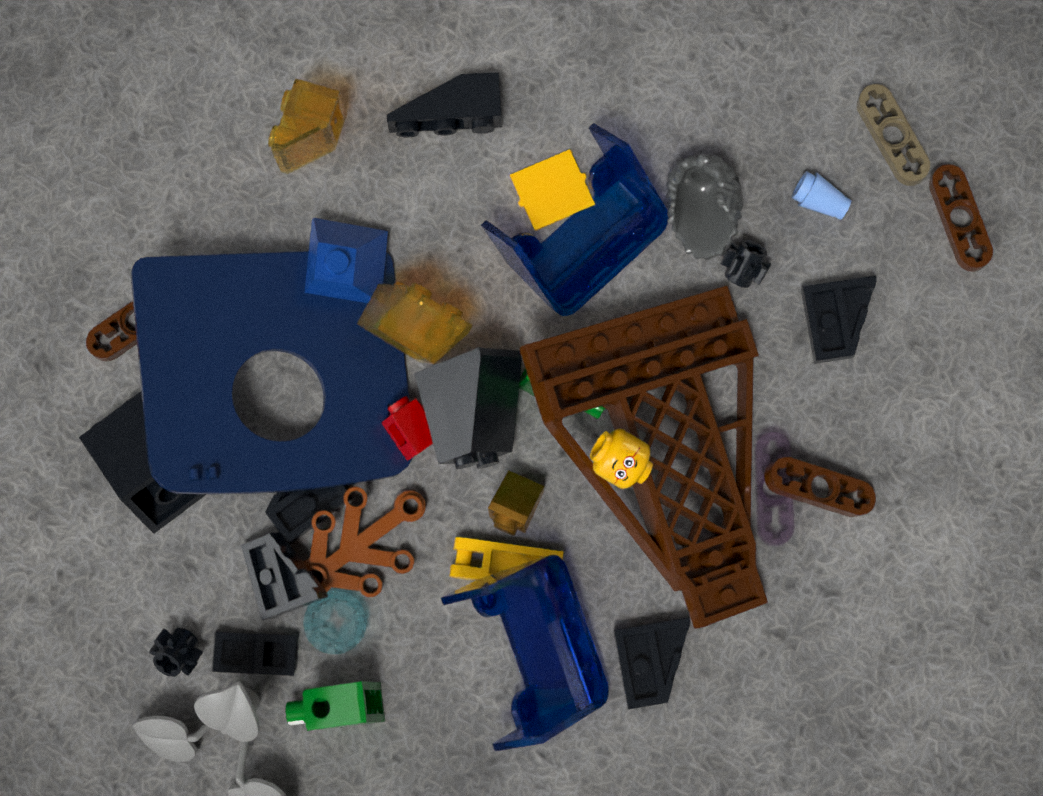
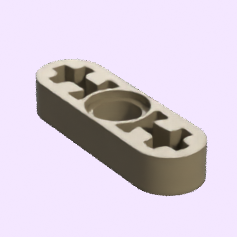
(898, 120)

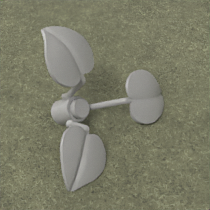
(226, 710)

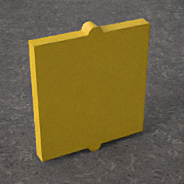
(552, 190)

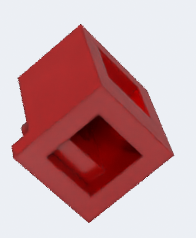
(408, 427)

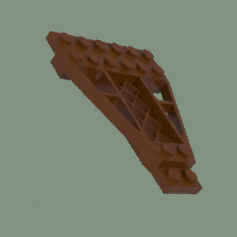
(643, 353)

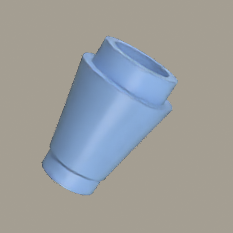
(820, 196)

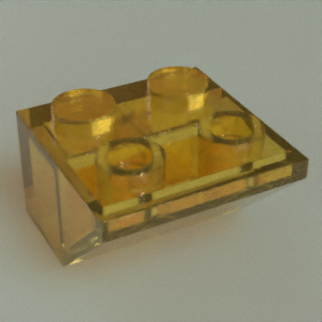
(308, 125)
(413, 321)

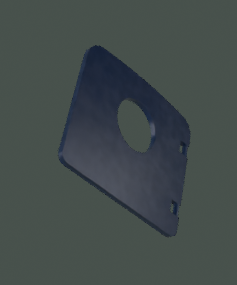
(214, 313)

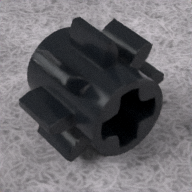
(745, 263)
(175, 652)

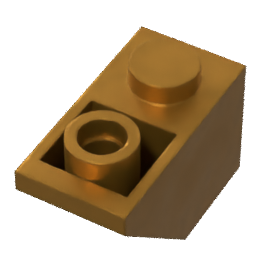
(515, 503)

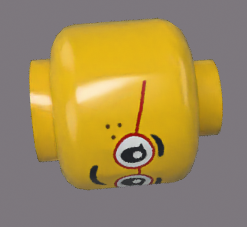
(621, 458)

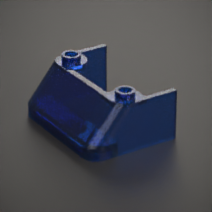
(594, 241)
(549, 645)

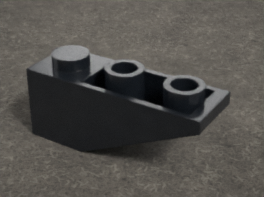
(460, 103)

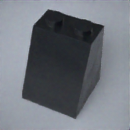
(472, 406)
(121, 455)

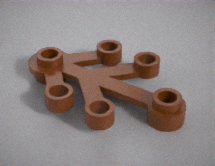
(355, 546)

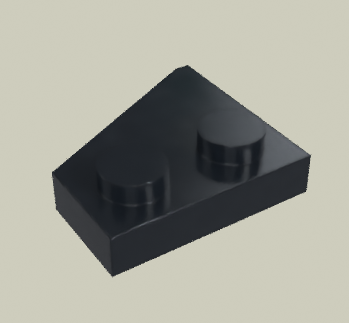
(836, 316)
(650, 660)

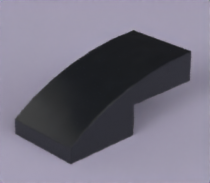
(254, 653)

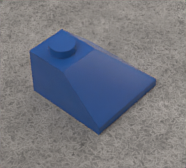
(345, 260)

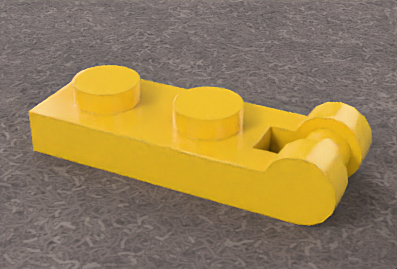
(495, 559)

